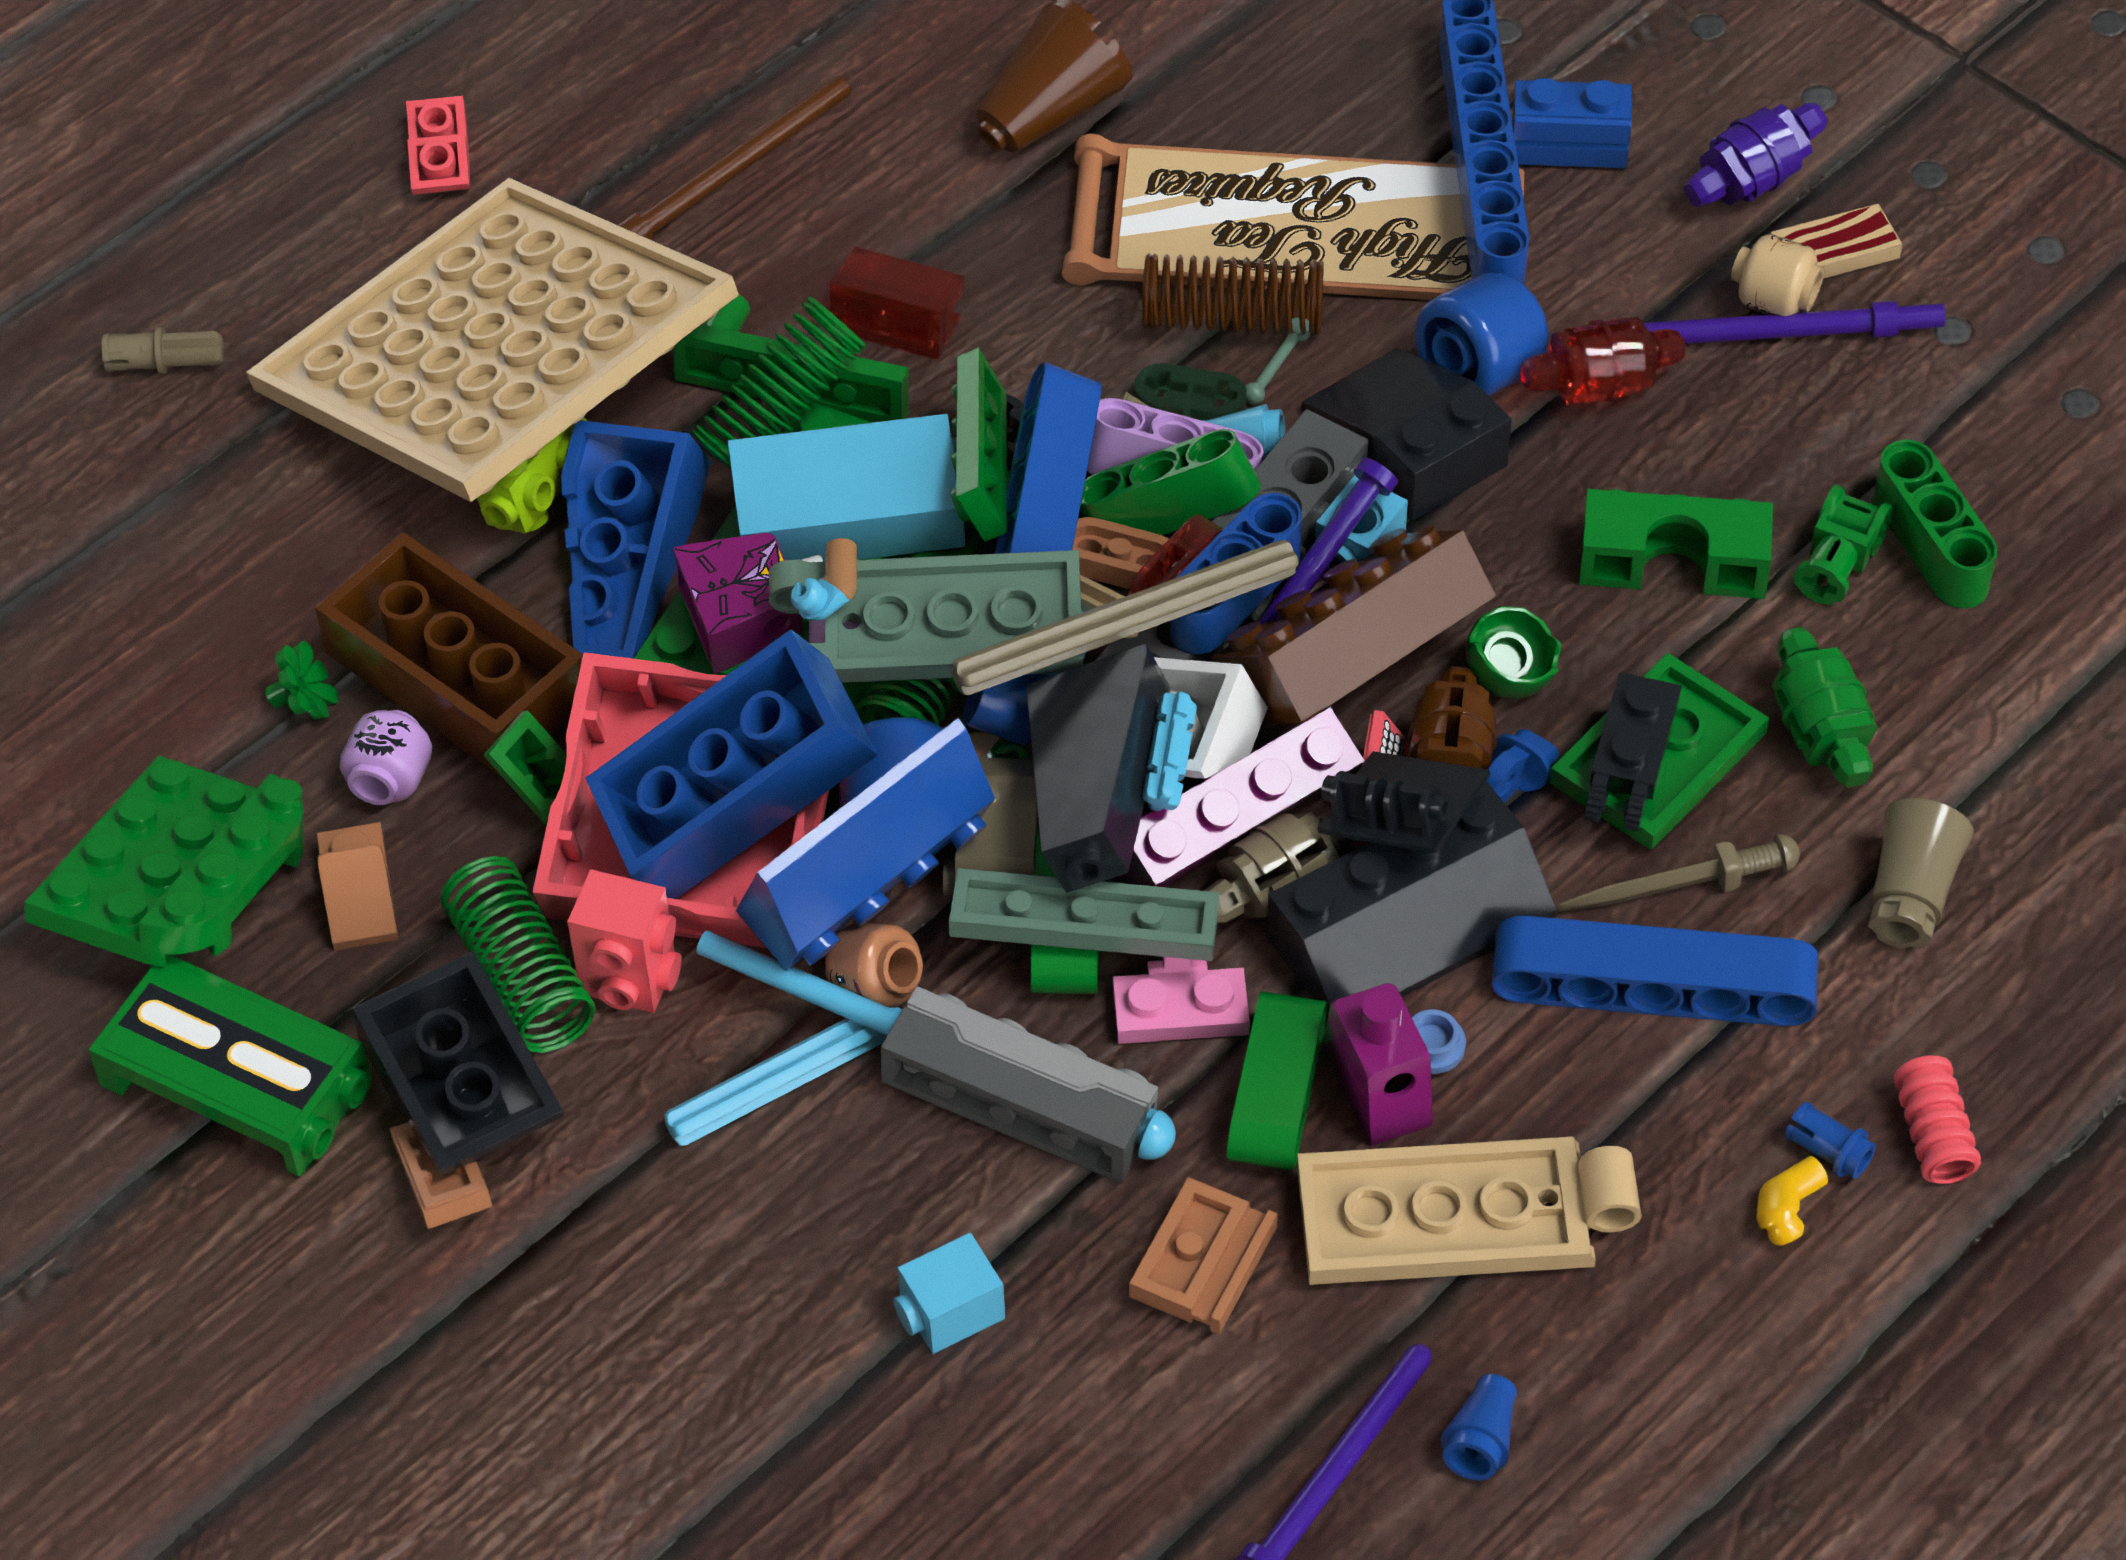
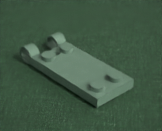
(935, 609)

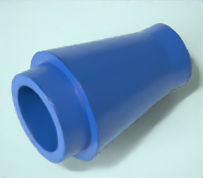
(1480, 1432)

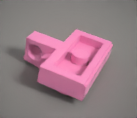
(1180, 1002)

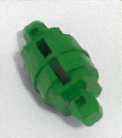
(1824, 707)

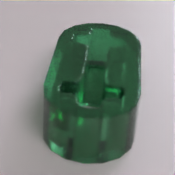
(1190, 391)

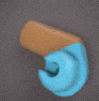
(833, 590)

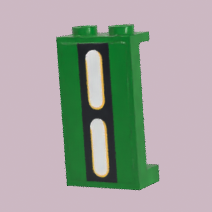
(234, 1060)

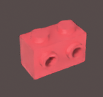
(624, 941)

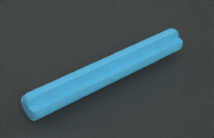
(769, 1080)

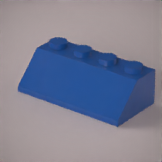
(869, 848)

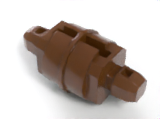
(1454, 722)

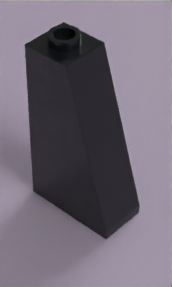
(1091, 762)

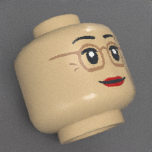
(1777, 276)

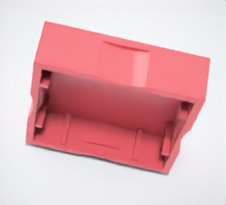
(611, 709)

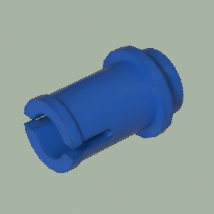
(1832, 1141)

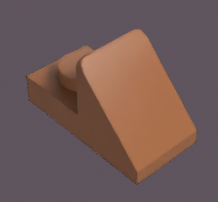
(356, 886)

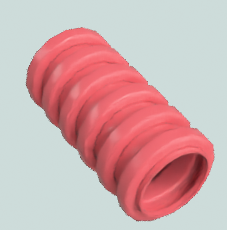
(1937, 1119)

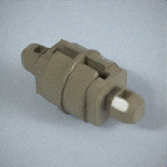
(1271, 853)

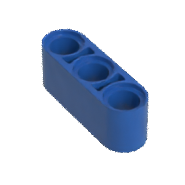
(1260, 523)

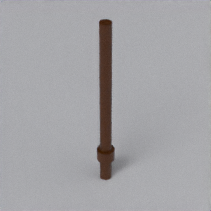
(737, 159)

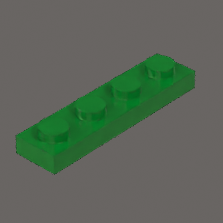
(980, 446)

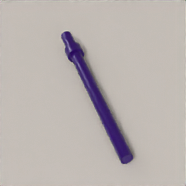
(1880, 319)

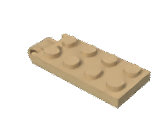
(1461, 1208)

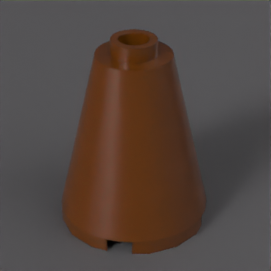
(1051, 78)

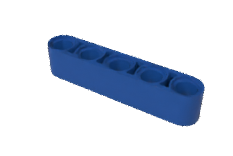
(1655, 970)

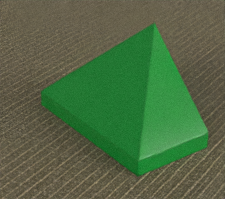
(529, 763)

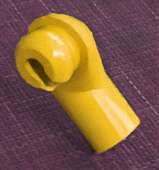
(1781, 1199)

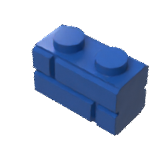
(1572, 123)

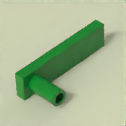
(719, 353)

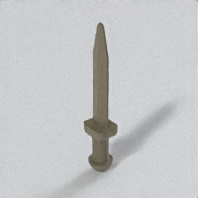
(1726, 866)

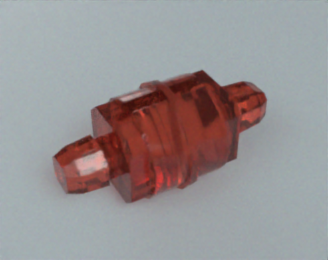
(1602, 360)

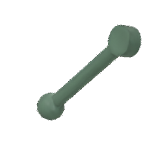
(1255, 390)

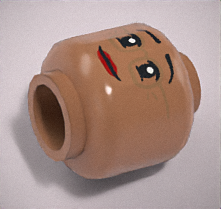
(876, 963)

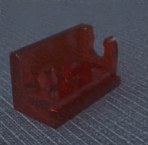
(896, 301)

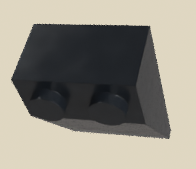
(1420, 425)
(455, 1063)

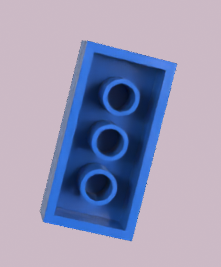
(731, 766)

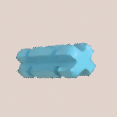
(1169, 751)

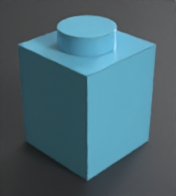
(949, 1294)

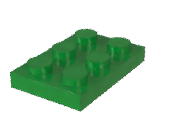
(1705, 743)

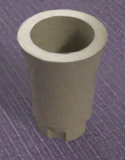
(1916, 869)

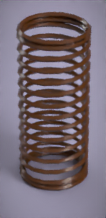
(1310, 310)

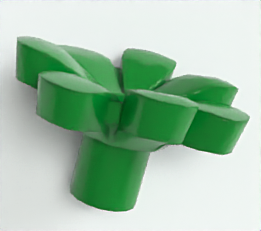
(301, 683)

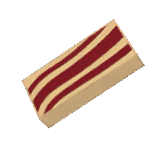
(1848, 239)

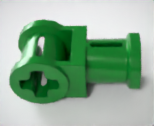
(1842, 542)

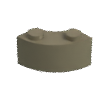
(1011, 822)

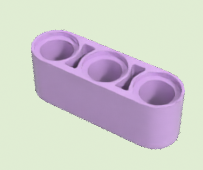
(1134, 430)

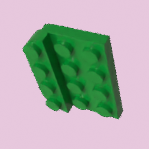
(172, 863)

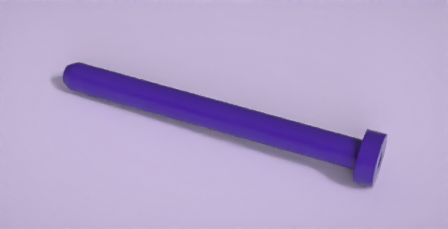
(1373, 480)
(1342, 1457)

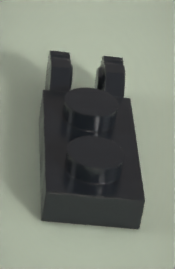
(1633, 745)

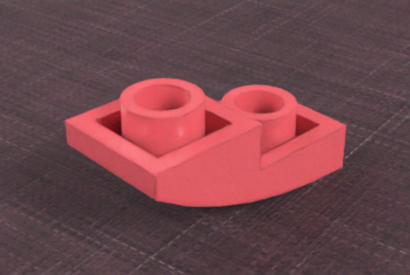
(438, 145)

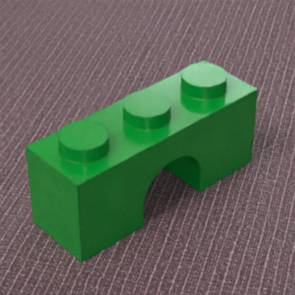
(1720, 535)

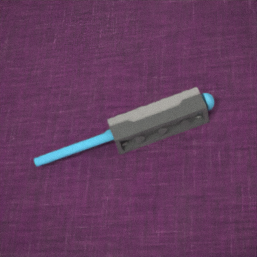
(989, 1069)

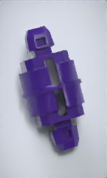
(1755, 154)

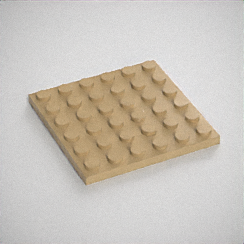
(492, 337)

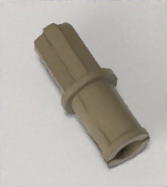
(161, 350)

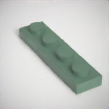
(1090, 918)

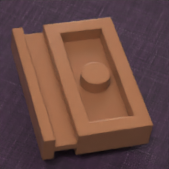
(1203, 1255)

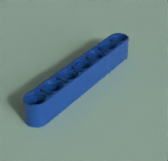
(1483, 139)
(1041, 511)

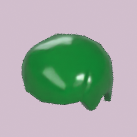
(1512, 652)

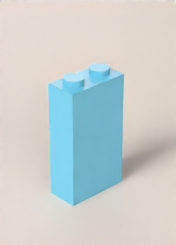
(859, 482)

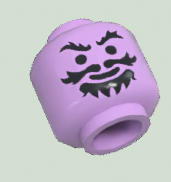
(385, 757)

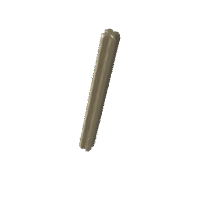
(1123, 617)

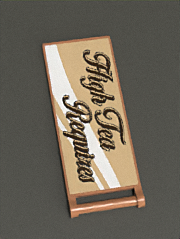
(1370, 221)

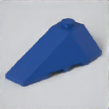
(627, 508)

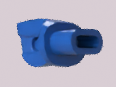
(1521, 763)

